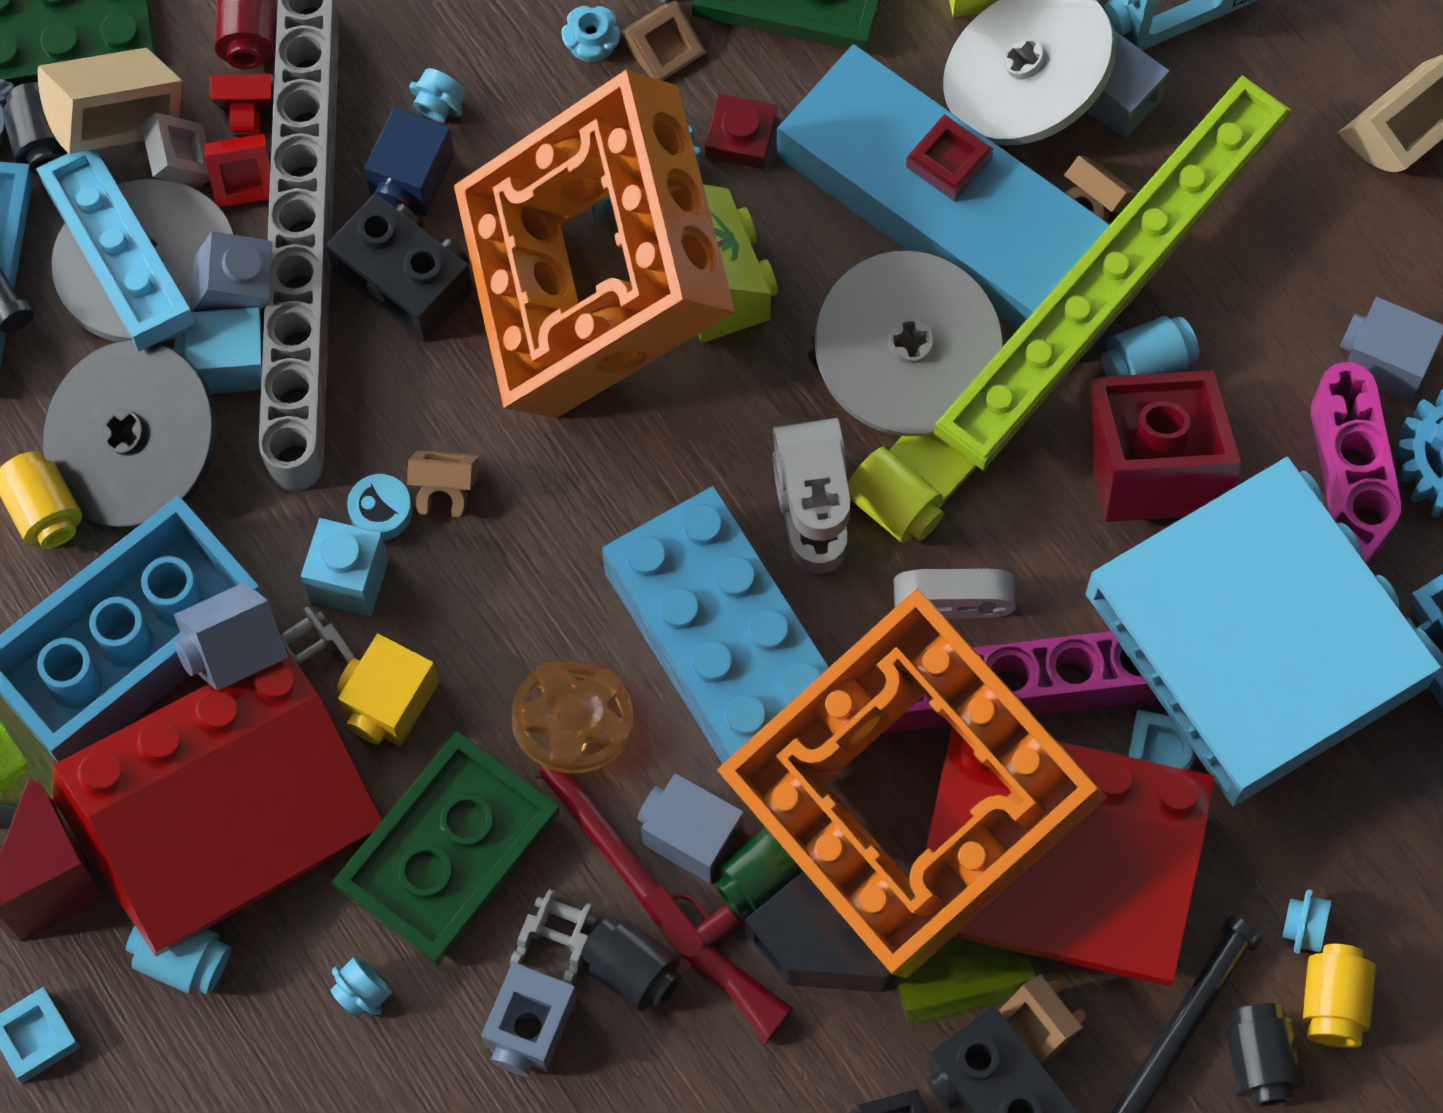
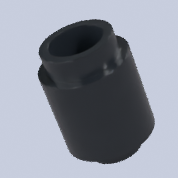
(28, 128)
(632, 963)
(1264, 1054)

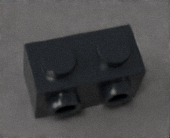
(401, 265)
(992, 1072)

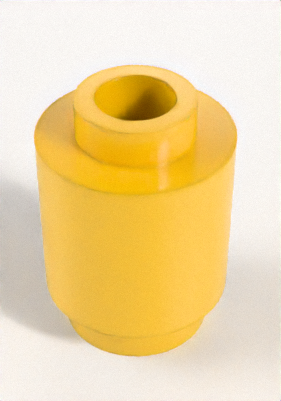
(38, 500)
(1338, 996)

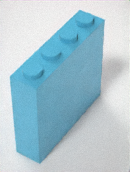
(1262, 629)

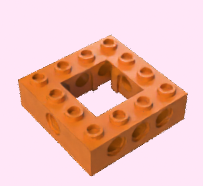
(614, 142)
(795, 755)

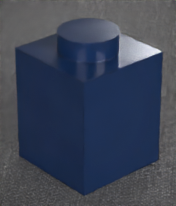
(409, 161)

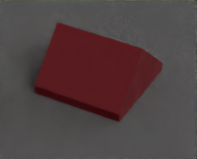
(42, 868)

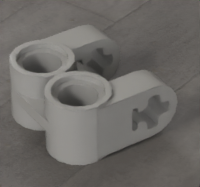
(813, 491)

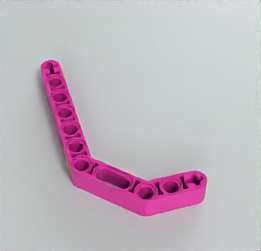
(1100, 653)

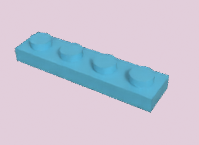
(116, 247)

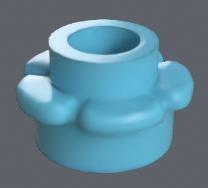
(591, 46)
(438, 95)
(1307, 922)
(359, 988)

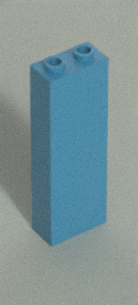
(1004, 228)

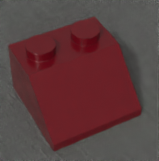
(1160, 444)

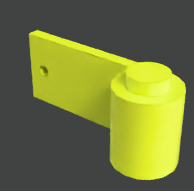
(909, 484)

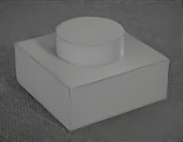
(176, 149)

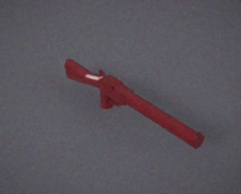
(692, 944)

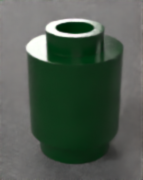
(755, 872)

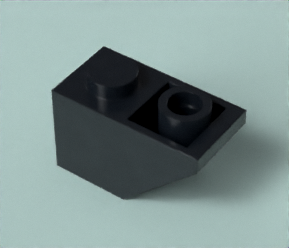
(813, 942)

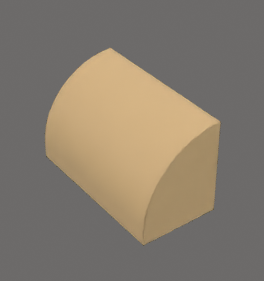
(106, 98)
(1402, 121)

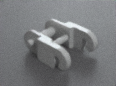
(328, 638)
(534, 928)

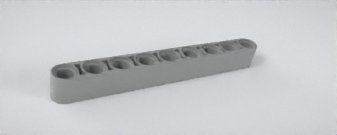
(299, 253)

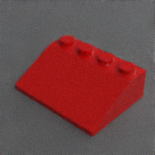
(215, 802)
(1114, 885)

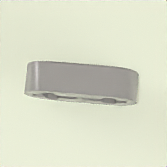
(961, 591)

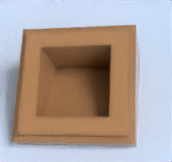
(663, 41)

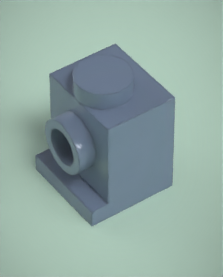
(522, 997)

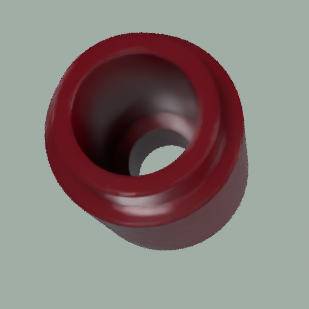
(245, 32)

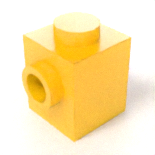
(385, 691)

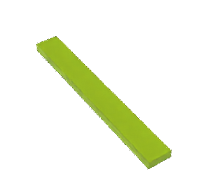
(1111, 273)

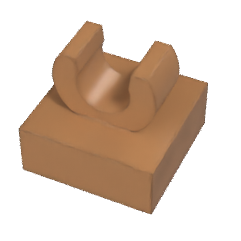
(1099, 186)
(445, 473)
(1042, 1018)

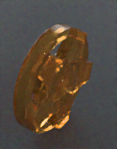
(572, 715)

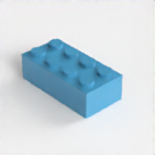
(713, 619)
(107, 636)

